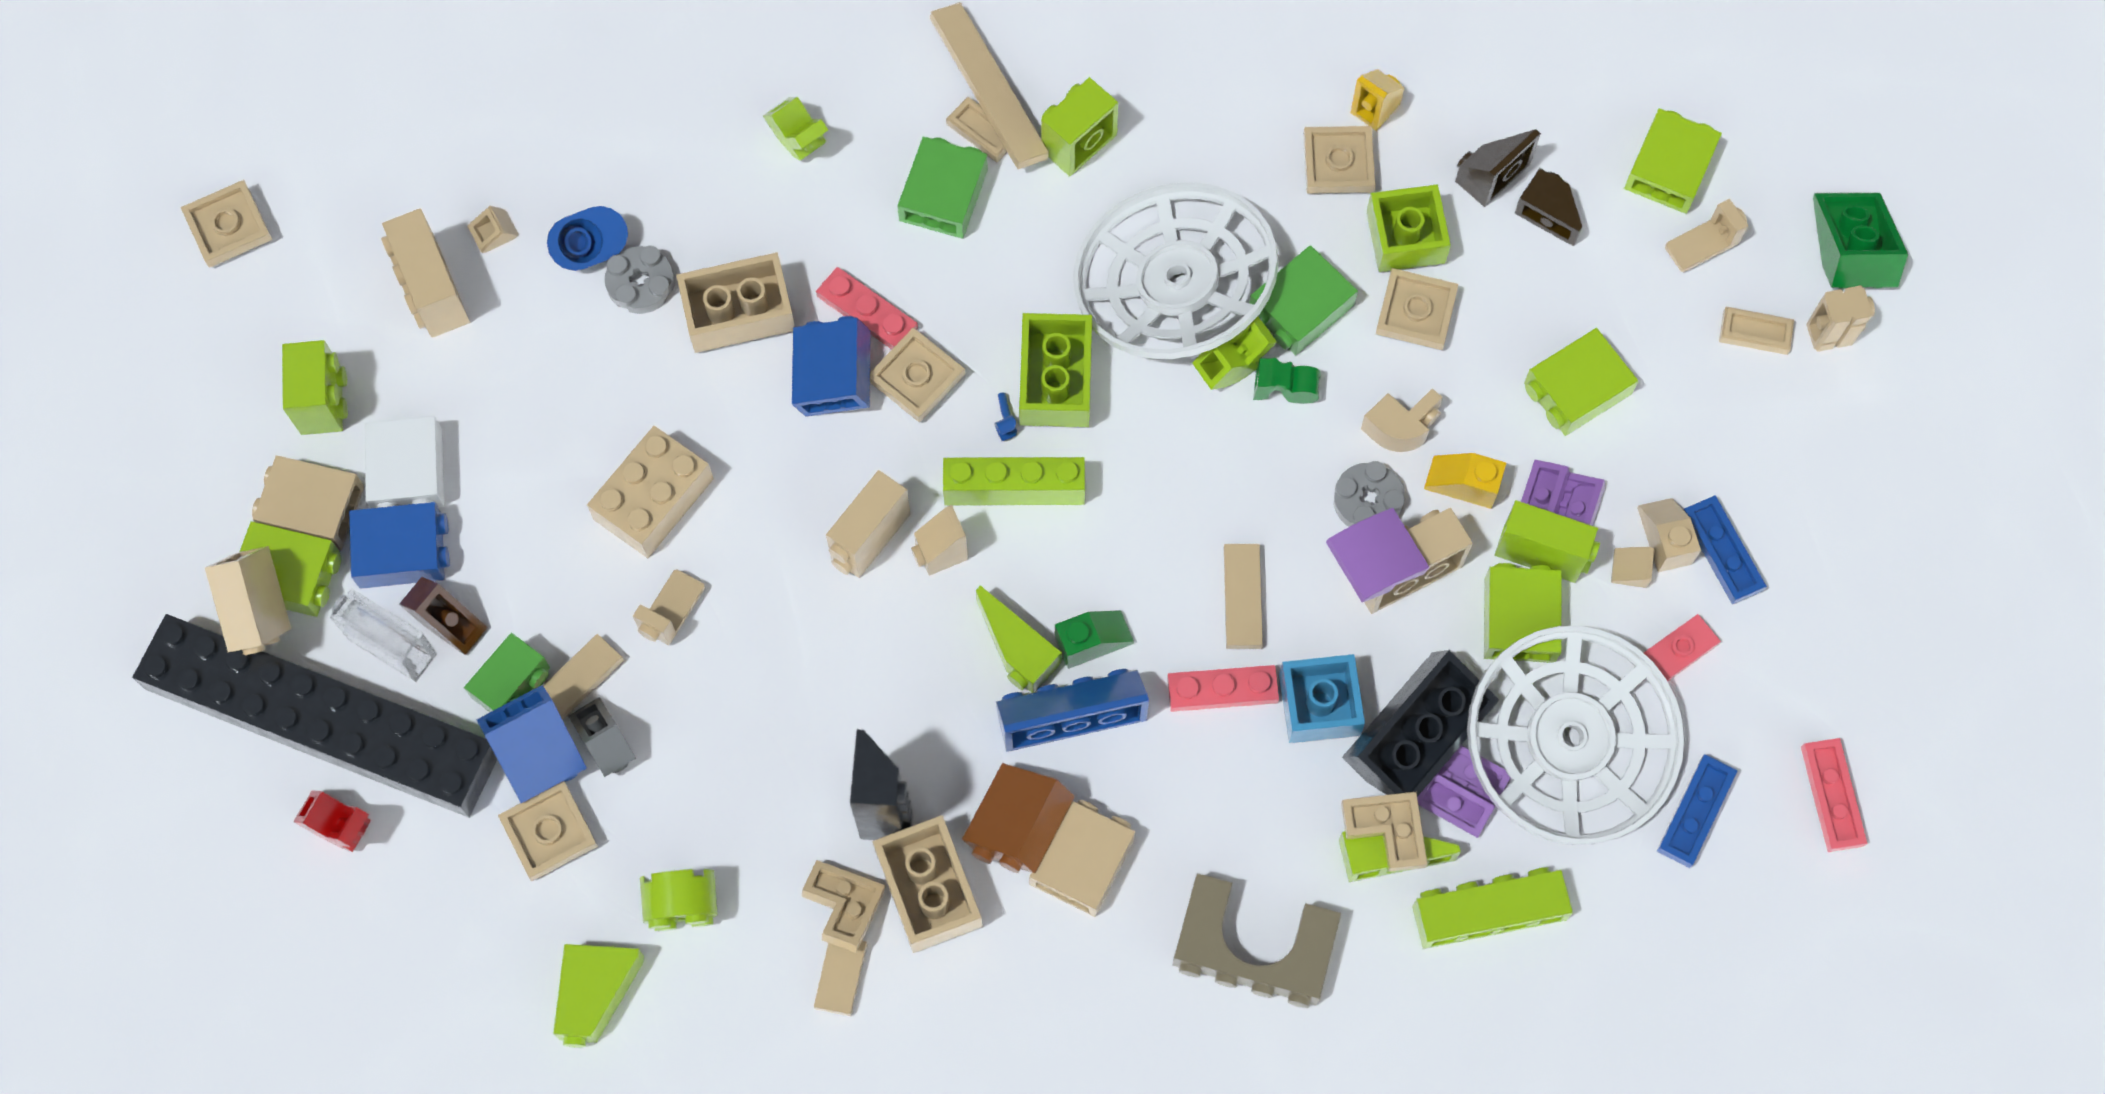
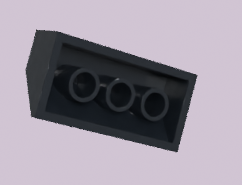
(1419, 727)
(877, 793)

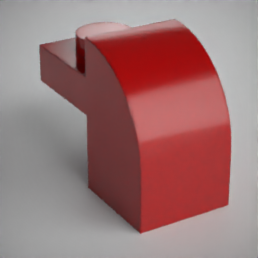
(333, 820)

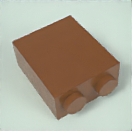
(1017, 819)

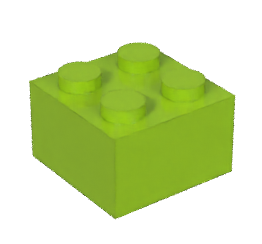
(1079, 125)
(1408, 228)
(313, 387)

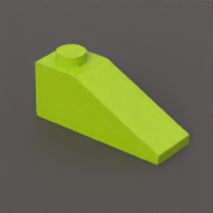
(1022, 649)
(1367, 856)

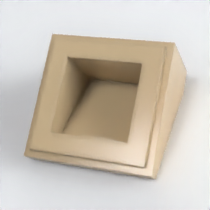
(492, 229)
(1632, 566)

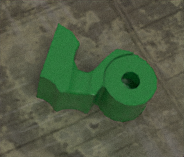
(1295, 383)

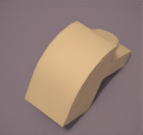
(1398, 428)

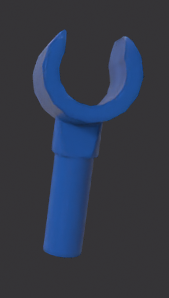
(1006, 427)

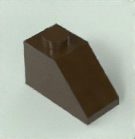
(1550, 206)

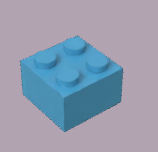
(1321, 698)

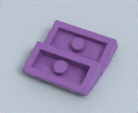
(1562, 492)
(1377, 554)
(1458, 794)

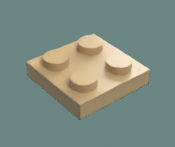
(1339, 159)
(226, 223)
(1417, 309)
(916, 374)
(547, 831)

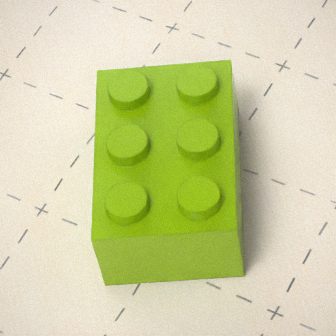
(1055, 370)

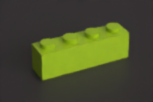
(1013, 481)
(1491, 908)

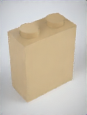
(308, 499)
(868, 524)
(248, 600)
(1084, 857)

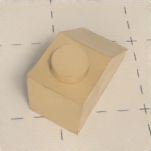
(1669, 533)
(940, 542)

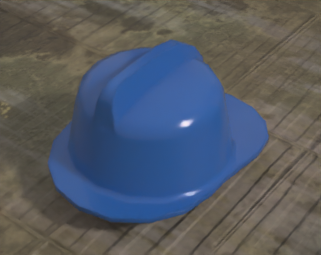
(587, 238)

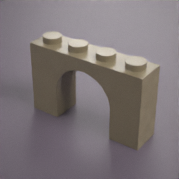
(1296, 976)

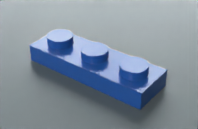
(1725, 550)
(1697, 811)

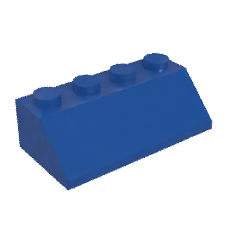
(1072, 710)

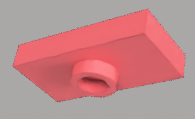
(1682, 647)

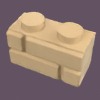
(1840, 318)

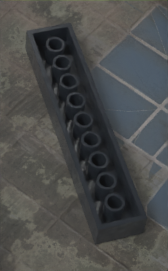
(317, 715)

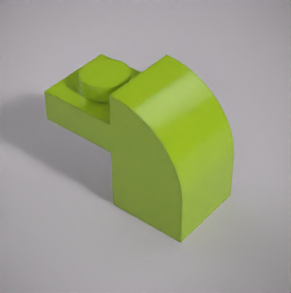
(796, 128)
(1235, 358)

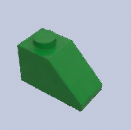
(1091, 636)

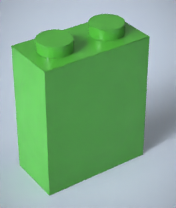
(943, 187)
(1305, 300)

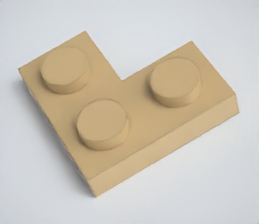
(1395, 819)
(852, 900)

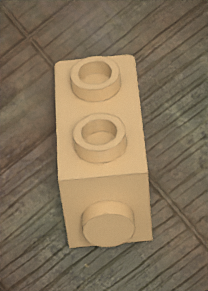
(1710, 238)
(669, 608)

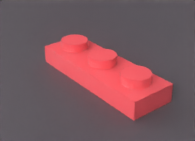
(856, 300)
(1222, 688)
(1833, 795)

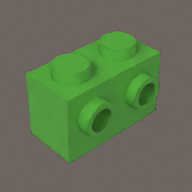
(507, 674)

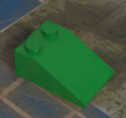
(1858, 240)

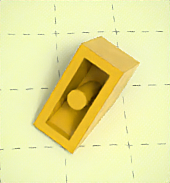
(1376, 98)
(1466, 477)

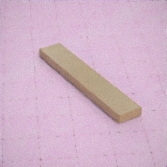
(989, 86)

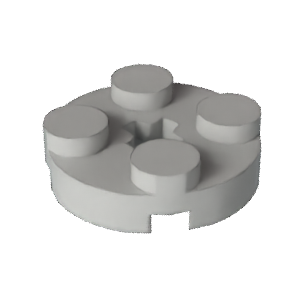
(635, 261)
(1372, 478)

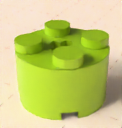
(678, 898)

